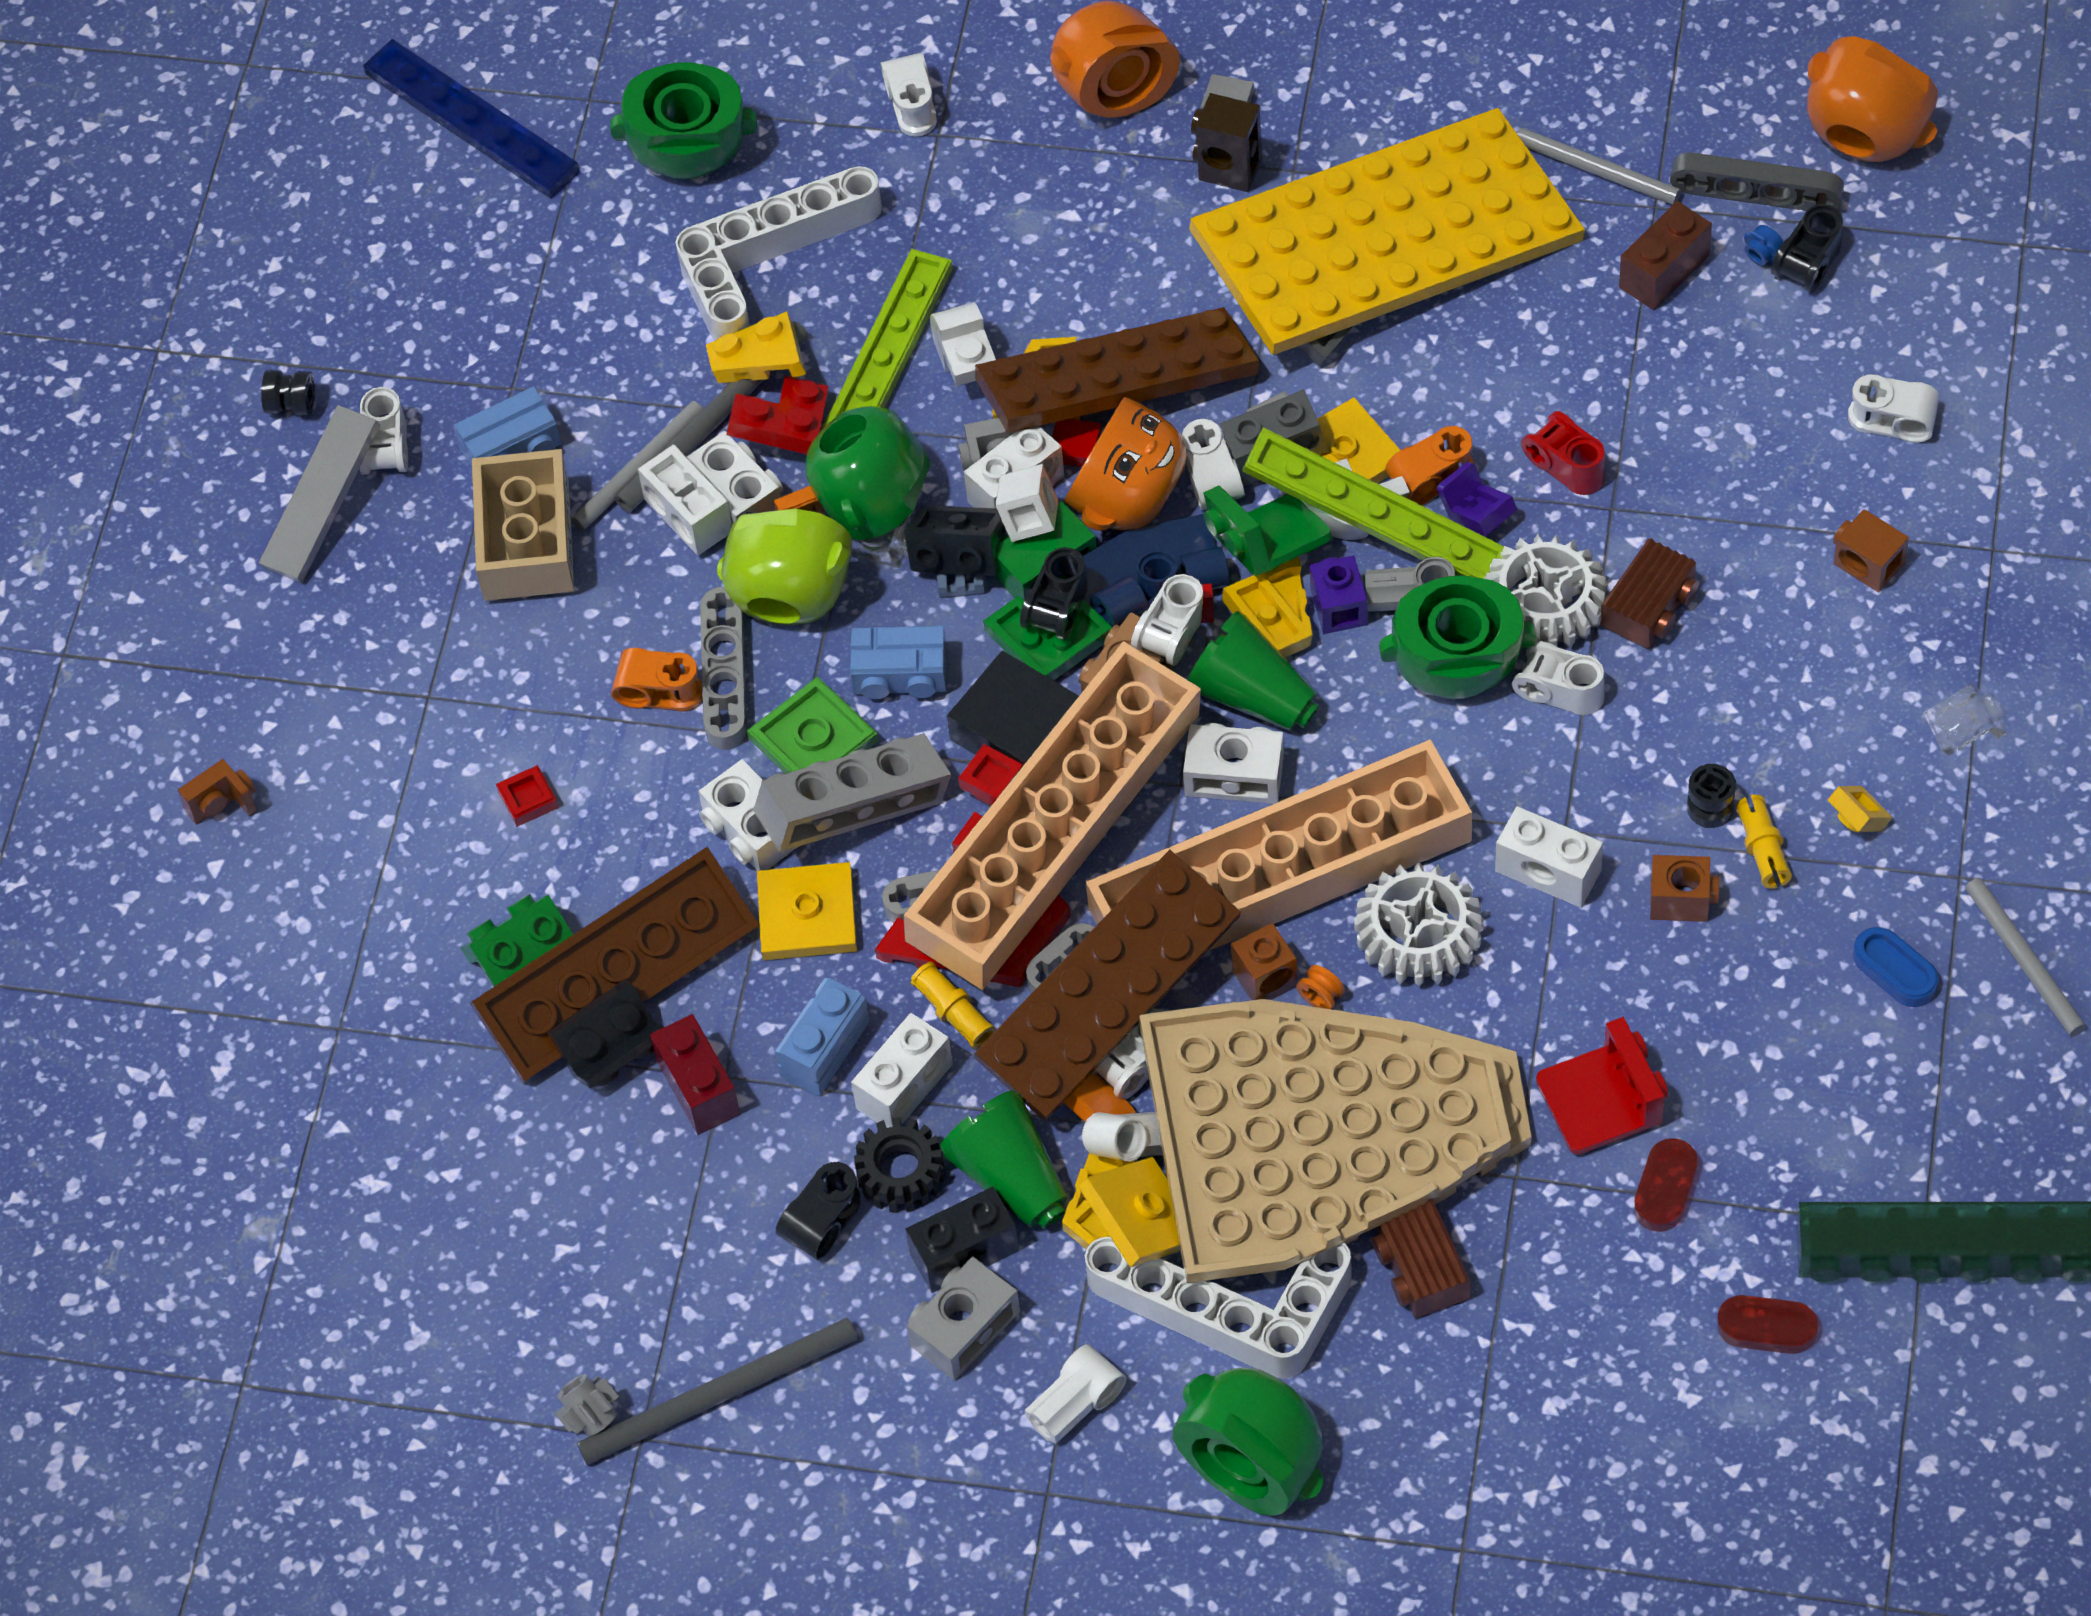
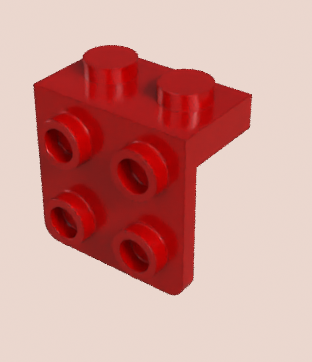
(1604, 1091)

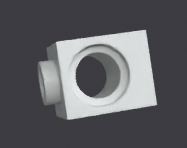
(1027, 502)

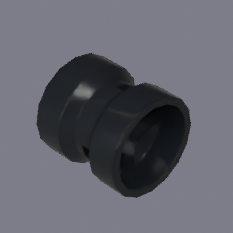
(288, 392)
(1711, 795)

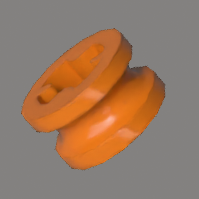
(1320, 987)

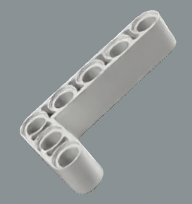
(765, 231)
(1227, 1307)

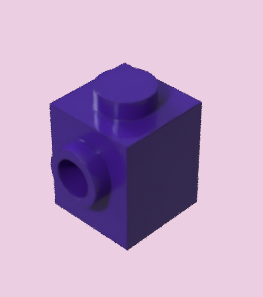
(1338, 594)

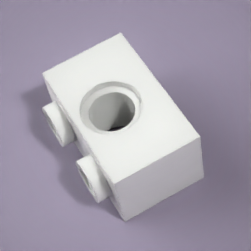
(1250, 780)
(1548, 856)

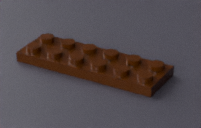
(1104, 369)
(643, 939)
(1107, 984)

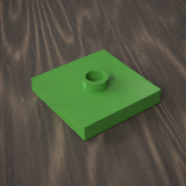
(811, 729)

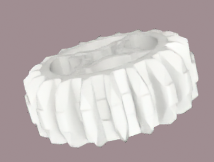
(1553, 578)
(1436, 942)

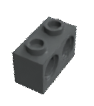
(1288, 417)

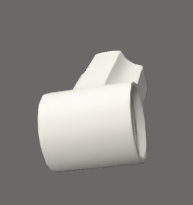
(1122, 1135)
(1083, 1384)

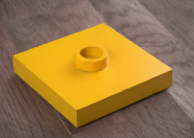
(1356, 436)
(806, 911)
(1135, 1210)

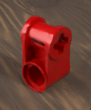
(1567, 454)

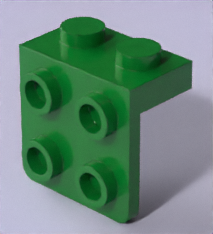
(1266, 534)
(517, 940)

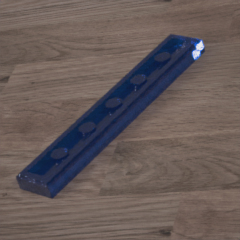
(472, 118)

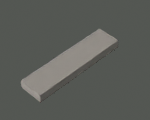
(319, 494)

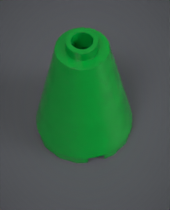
(1253, 677)
(1008, 1153)

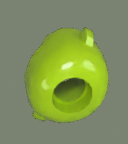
(785, 565)

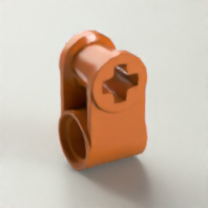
(1429, 463)
(653, 677)

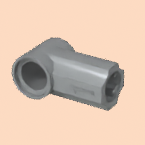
(1388, 586)

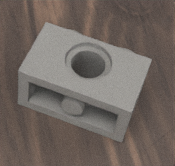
(956, 1344)

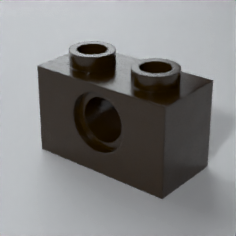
(1227, 142)

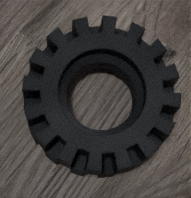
(897, 1140)

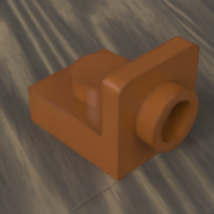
(214, 789)

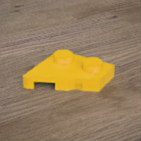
(1275, 606)

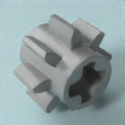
(587, 1404)

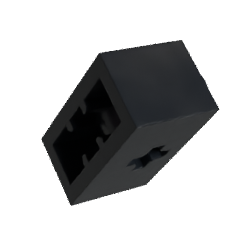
(968, 1229)

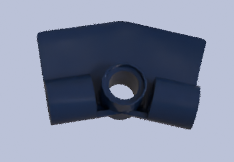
(1134, 565)

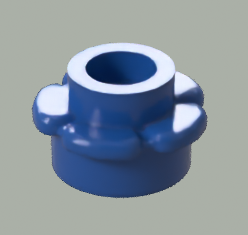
(1762, 244)

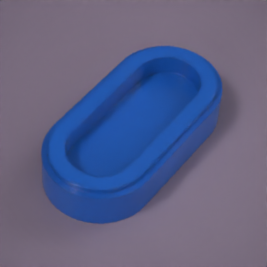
(1895, 966)

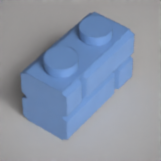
(508, 428)
(898, 661)
(822, 1036)

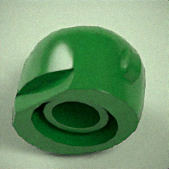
(683, 119)
(867, 470)
(1463, 611)
(1251, 1439)

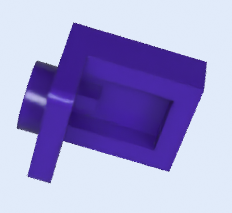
(1474, 503)

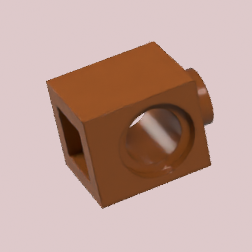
(1870, 550)
(1679, 905)
(1264, 964)

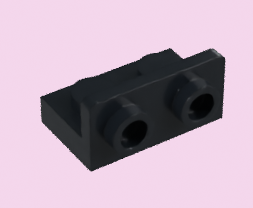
(954, 540)
(605, 1035)

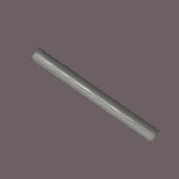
(1599, 166)
(607, 494)
(2025, 957)

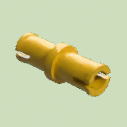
(1763, 841)
(952, 1005)

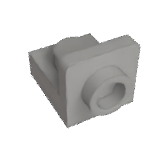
(980, 439)

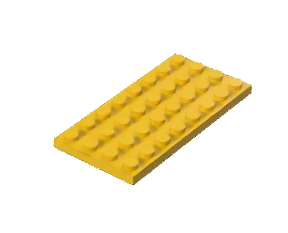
(1385, 230)

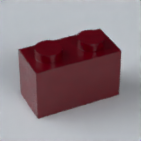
(695, 1074)

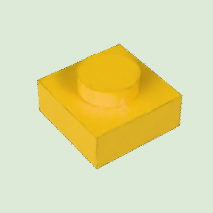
(1859, 809)

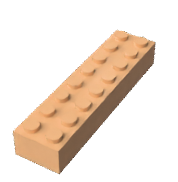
(1052, 815)
(1317, 841)

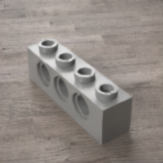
(851, 791)

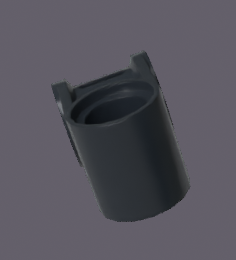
(1806, 252)
(1056, 601)
(815, 1216)

